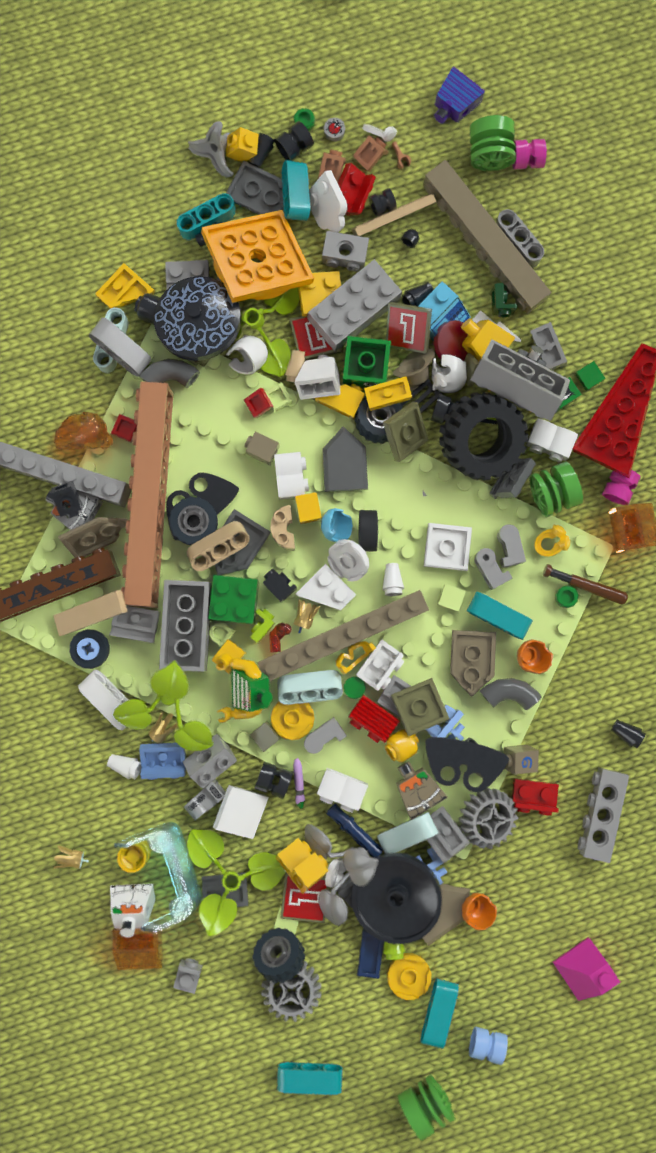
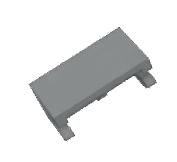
(552, 351)

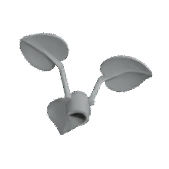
(356, 861)

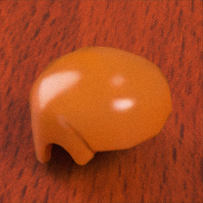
(534, 657)
(479, 911)

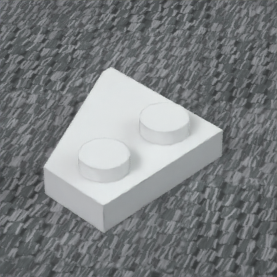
(327, 589)

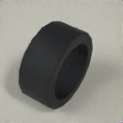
(368, 530)

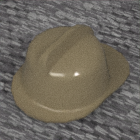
(415, 368)

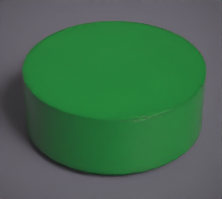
(306, 117)
(566, 596)
(354, 687)

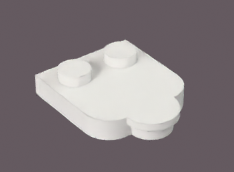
(328, 203)

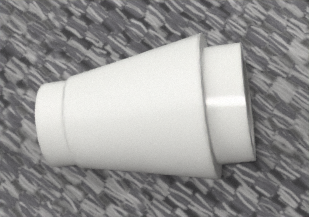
(393, 581)
(125, 766)

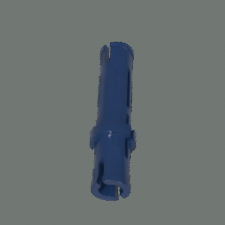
(353, 830)

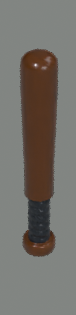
(588, 585)

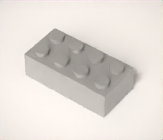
(354, 305)
(520, 380)
(185, 624)

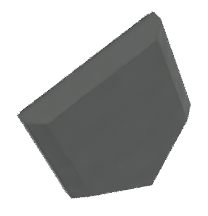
(256, 190)
(345, 463)
(243, 558)

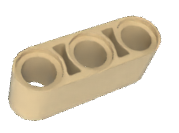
(212, 555)

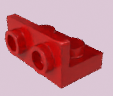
(355, 188)
(535, 796)

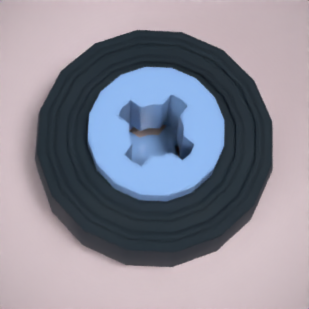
(97, 651)

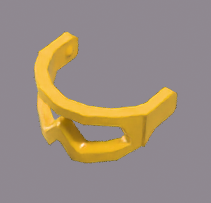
(368, 648)

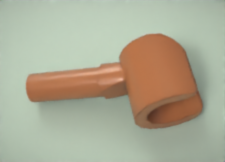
(400, 156)

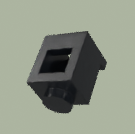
(66, 492)
(279, 585)

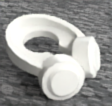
(387, 135)
(335, 872)

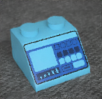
(445, 307)

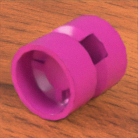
(530, 154)
(620, 487)

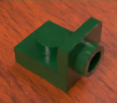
(499, 301)

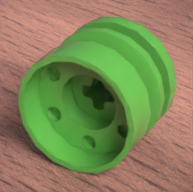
(492, 143)
(556, 489)
(426, 1107)

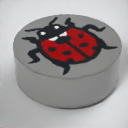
(334, 129)

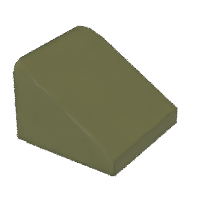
(471, 365)
(265, 736)

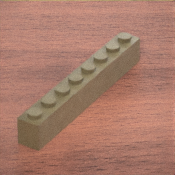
(486, 237)
(343, 635)

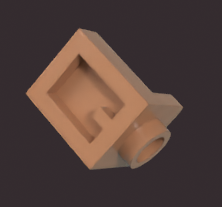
(370, 152)
(334, 162)

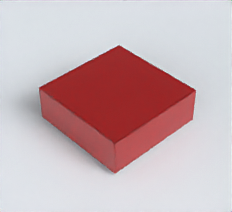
(258, 403)
(124, 428)

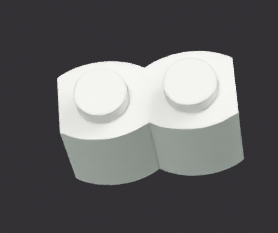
(551, 440)
(290, 475)
(342, 789)

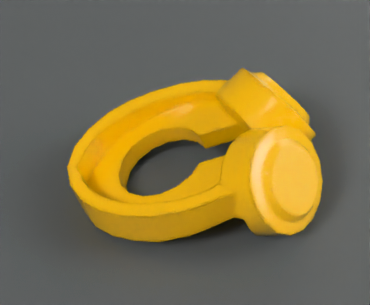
(555, 531)

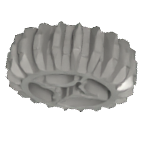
(494, 824)
(302, 1004)

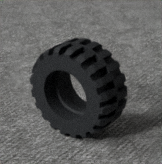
(504, 450)

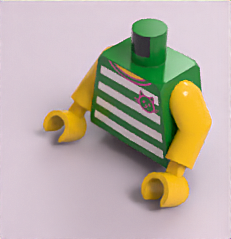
(249, 689)

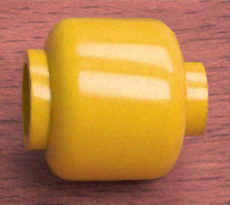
(400, 746)

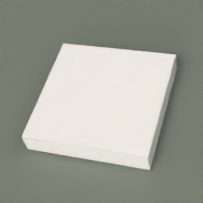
(447, 547)
(240, 812)

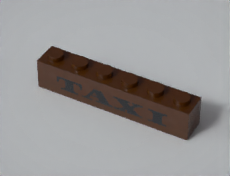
(57, 583)

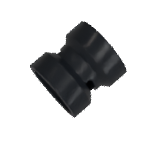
(381, 202)

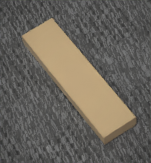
(393, 215)
(90, 613)

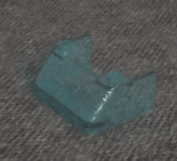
(170, 841)

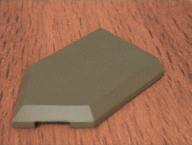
(92, 535)
(473, 659)
(451, 912)

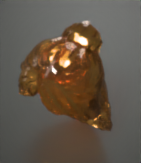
(83, 432)

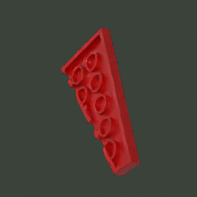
(617, 424)

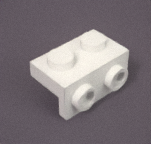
(380, 665)

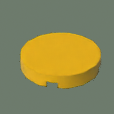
(292, 720)
(409, 976)

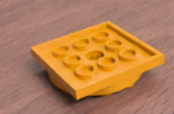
(260, 238)

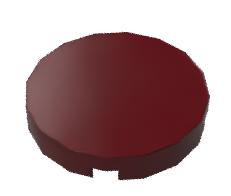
(450, 340)

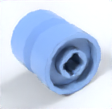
(487, 1045)

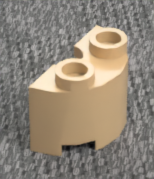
(279, 525)

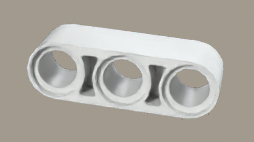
(103, 695)

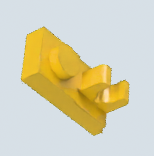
(388, 393)

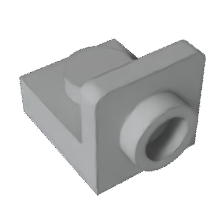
(188, 975)

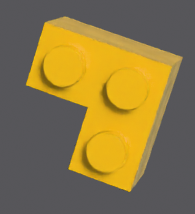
(302, 866)

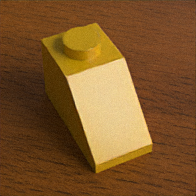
(345, 403)

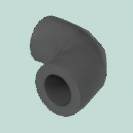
(170, 370)
(512, 690)

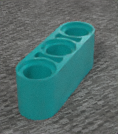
(295, 190)
(209, 207)
(499, 615)
(439, 1013)
(309, 1078)

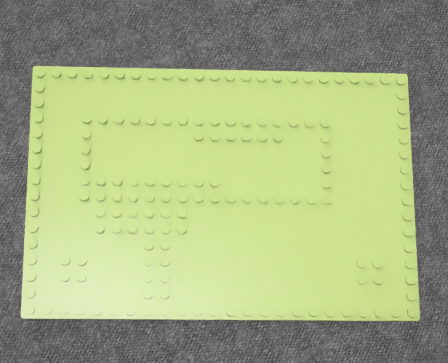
(210, 437)

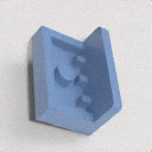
(162, 761)

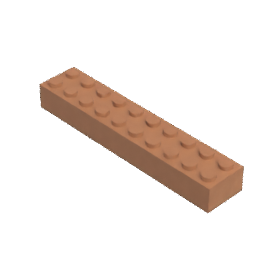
(148, 495)

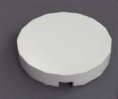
(348, 560)

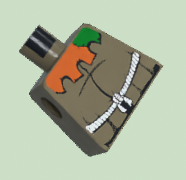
(418, 790)

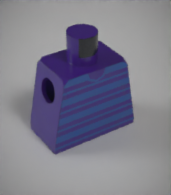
(457, 97)

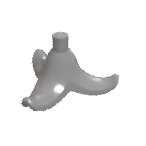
(213, 147)

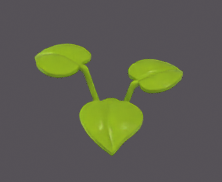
(278, 350)
(170, 686)
(217, 911)

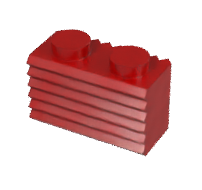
(373, 719)

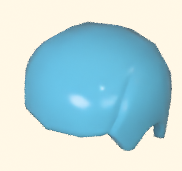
(336, 525)

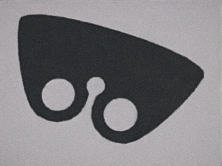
(218, 494)
(477, 758)

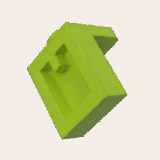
(262, 629)

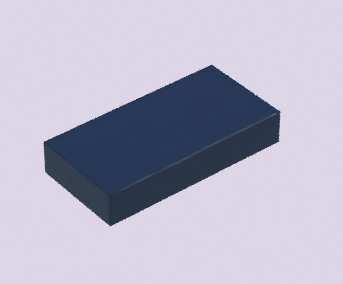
(370, 956)

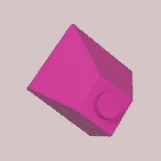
(586, 970)

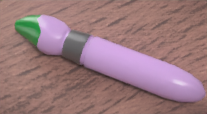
(299, 785)

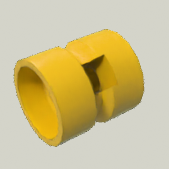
(134, 857)

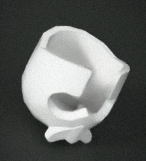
(253, 352)
(450, 378)

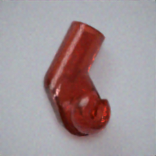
(277, 634)

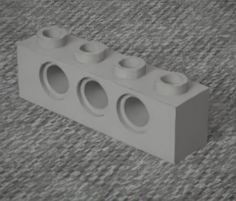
(603, 848)

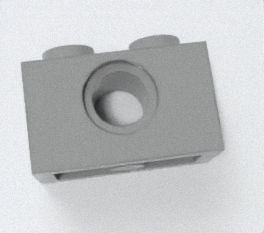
(354, 244)
(209, 763)

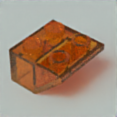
(633, 527)
(138, 951)

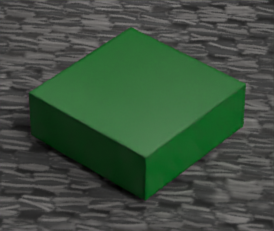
(590, 376)

